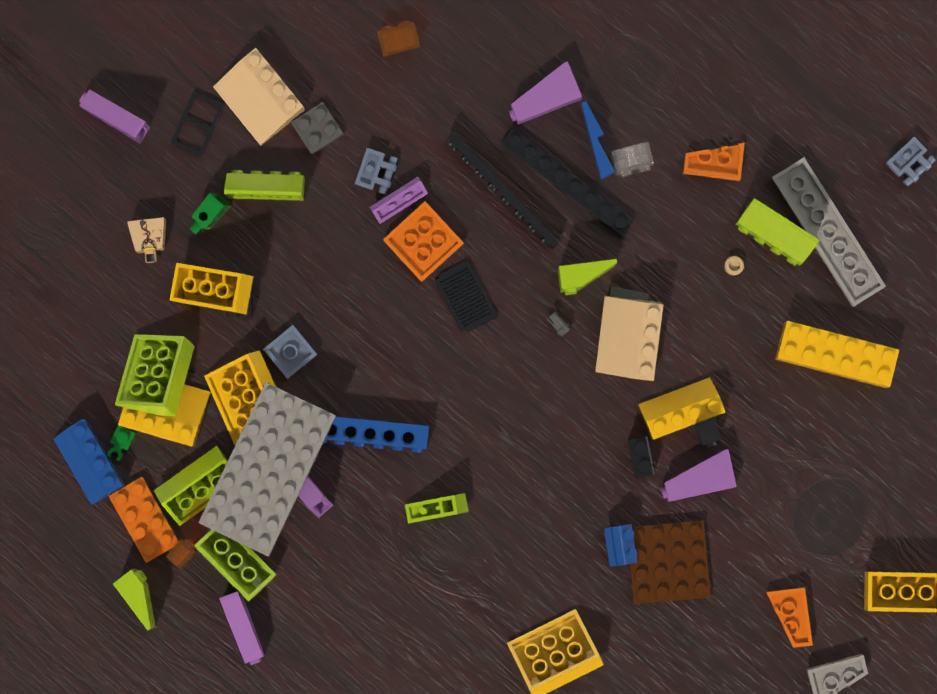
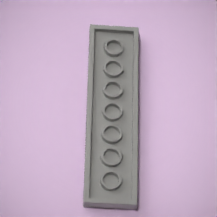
(822, 220)

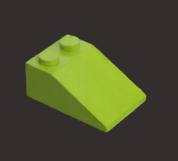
(578, 276)
(137, 595)

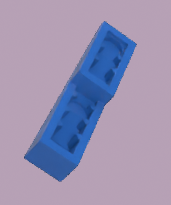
(594, 132)

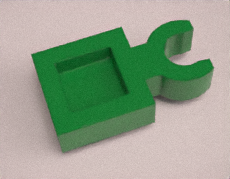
(122, 440)

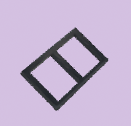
(184, 118)

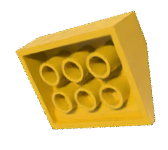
(238, 388)
(179, 428)
(555, 653)

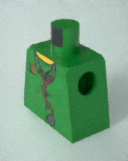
(215, 208)

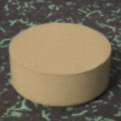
(734, 265)

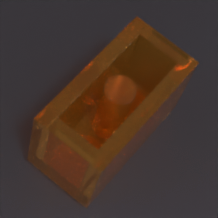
(398, 38)
(182, 553)

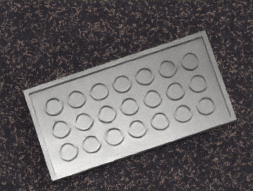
(267, 469)

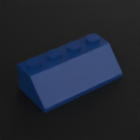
(88, 461)

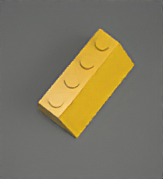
(681, 408)

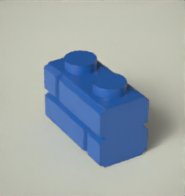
(620, 545)

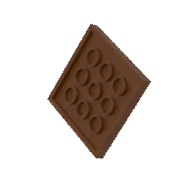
(670, 563)

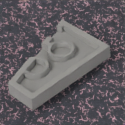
(836, 675)

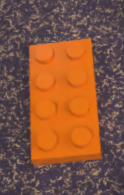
(144, 519)

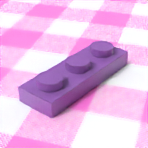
(398, 200)

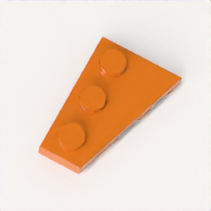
(716, 163)
(793, 613)

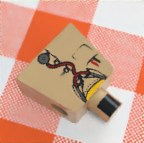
(148, 237)

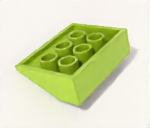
(776, 232)
(155, 374)

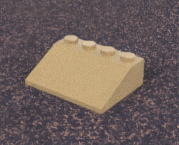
(258, 97)
(629, 338)

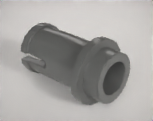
(556, 321)

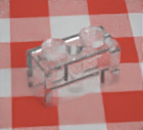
(631, 159)

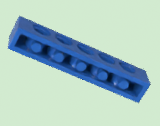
(419, 431)

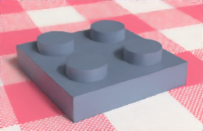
(290, 352)

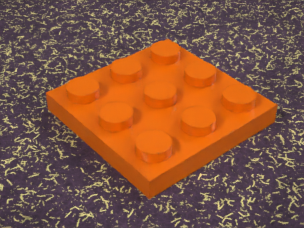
(423, 241)

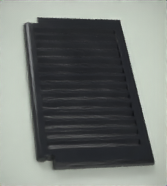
(465, 296)

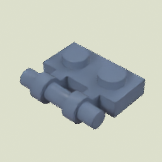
(906, 157)
(370, 170)

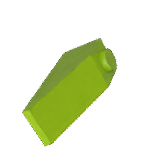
(436, 508)

